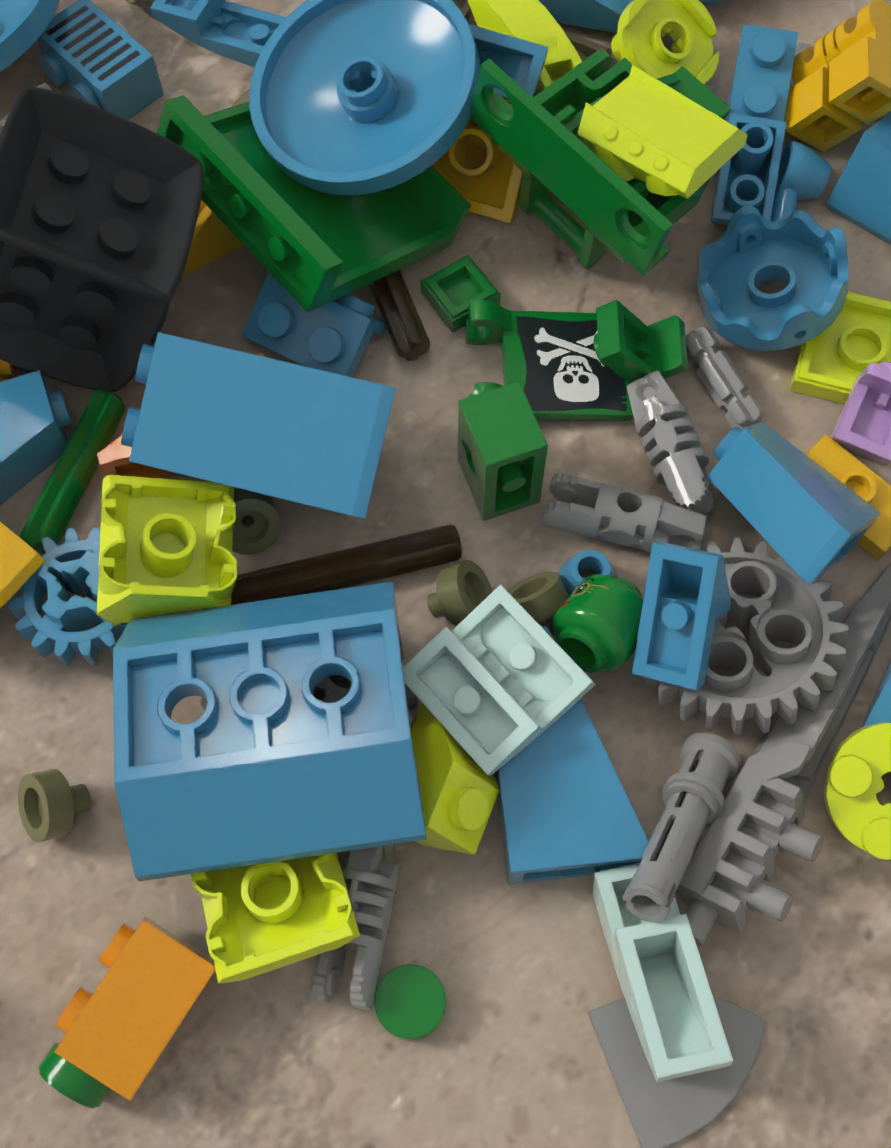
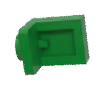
(639, 349)

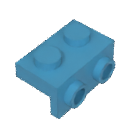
(322, 339)

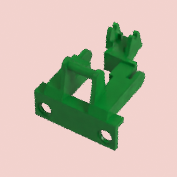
(544, 144)

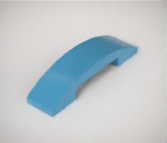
(219, 26)

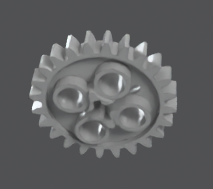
(784, 611)

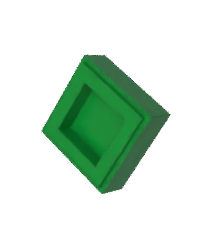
(453, 289)

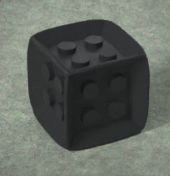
(88, 237)

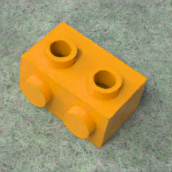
(134, 1008)

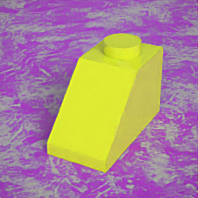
(452, 787)

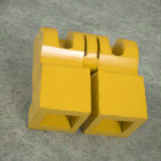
(842, 79)

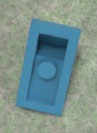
(678, 615)

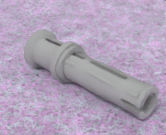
(690, 802)

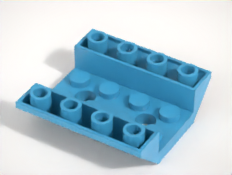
(267, 761)

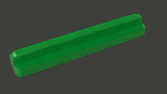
(73, 470)

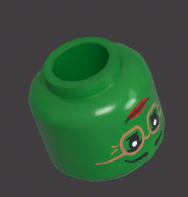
(599, 623)

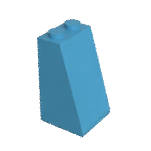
(258, 424)

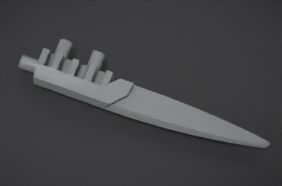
(771, 792)

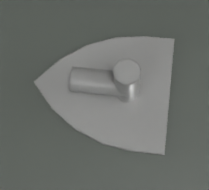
(679, 1106)

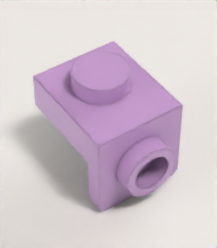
(866, 416)

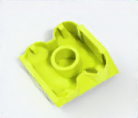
(658, 136)
(164, 547)
(274, 914)

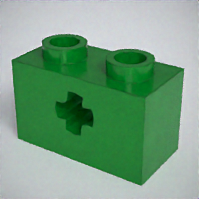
(501, 449)

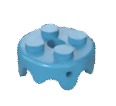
(760, 251)

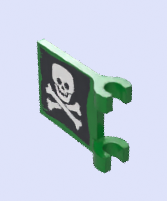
(552, 361)

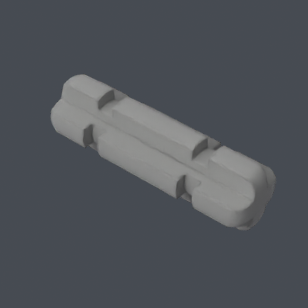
(722, 379)

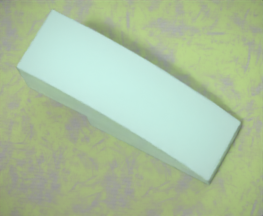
(661, 983)

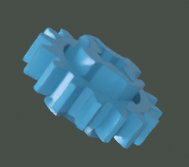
(69, 622)

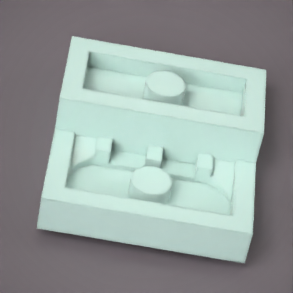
(496, 680)

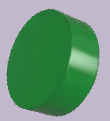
(410, 1002)
(71, 1080)

